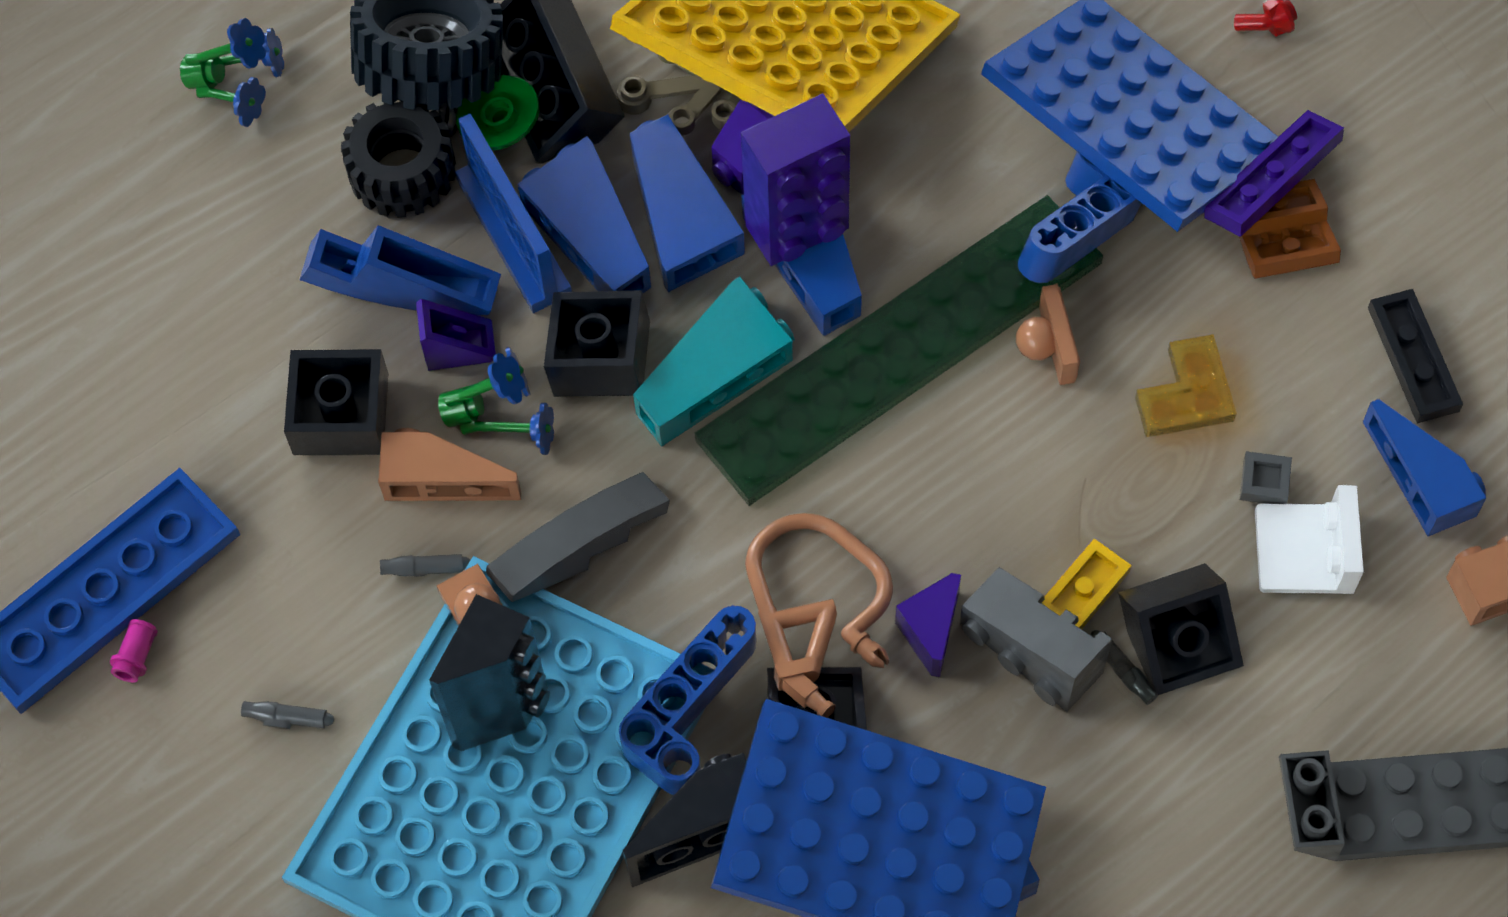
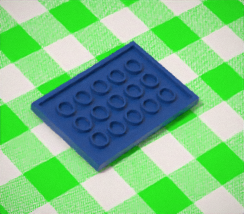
(1130, 109)
(872, 826)

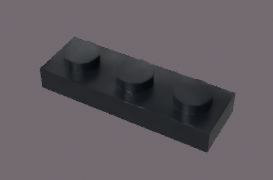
(1415, 356)

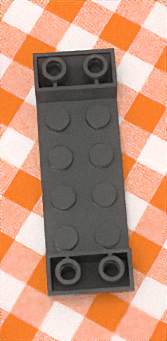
(1396, 803)

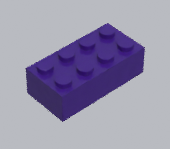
(796, 179)

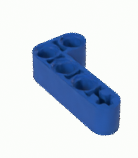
(1079, 225)
(694, 689)

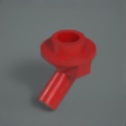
(1277, 18)

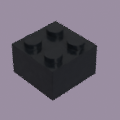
(597, 343)
(336, 402)

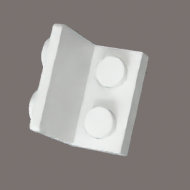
(1310, 545)

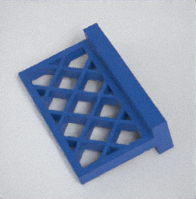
(508, 221)

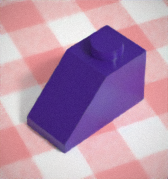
(727, 146)

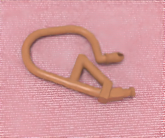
(798, 675)

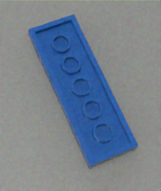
(107, 585)

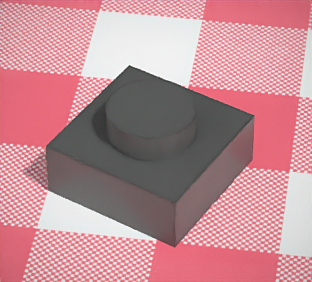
(1265, 478)

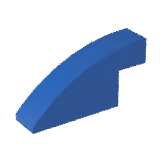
(398, 272)

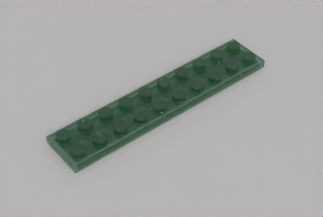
(881, 360)

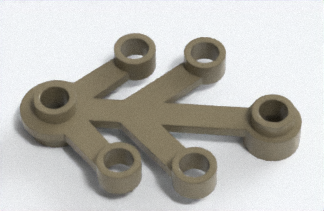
(704, 95)

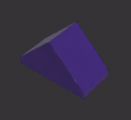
(453, 336)
(928, 621)

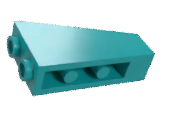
(714, 363)

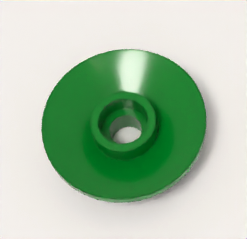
(510, 100)

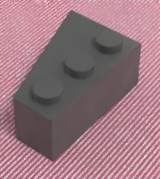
(1034, 639)

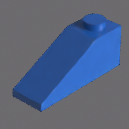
(1428, 473)

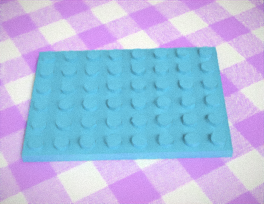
(505, 824)

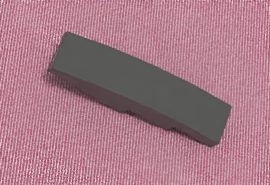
(570, 539)

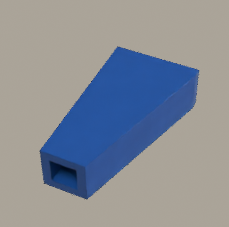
(585, 219)
(824, 283)

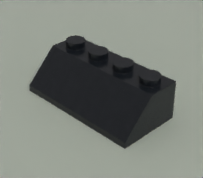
(555, 56)
(489, 676)

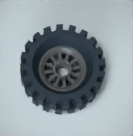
(426, 50)

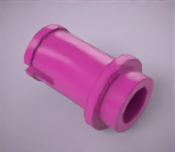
(133, 652)

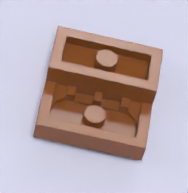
(1292, 234)

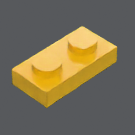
(1087, 583)

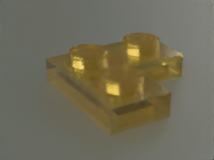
(1197, 397)

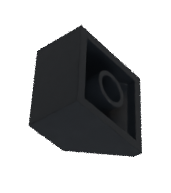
(1182, 628)

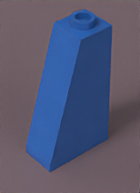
(683, 208)

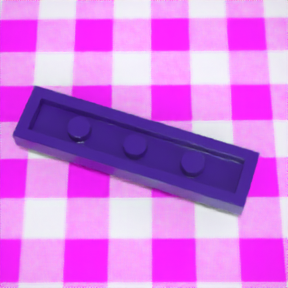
(1274, 173)

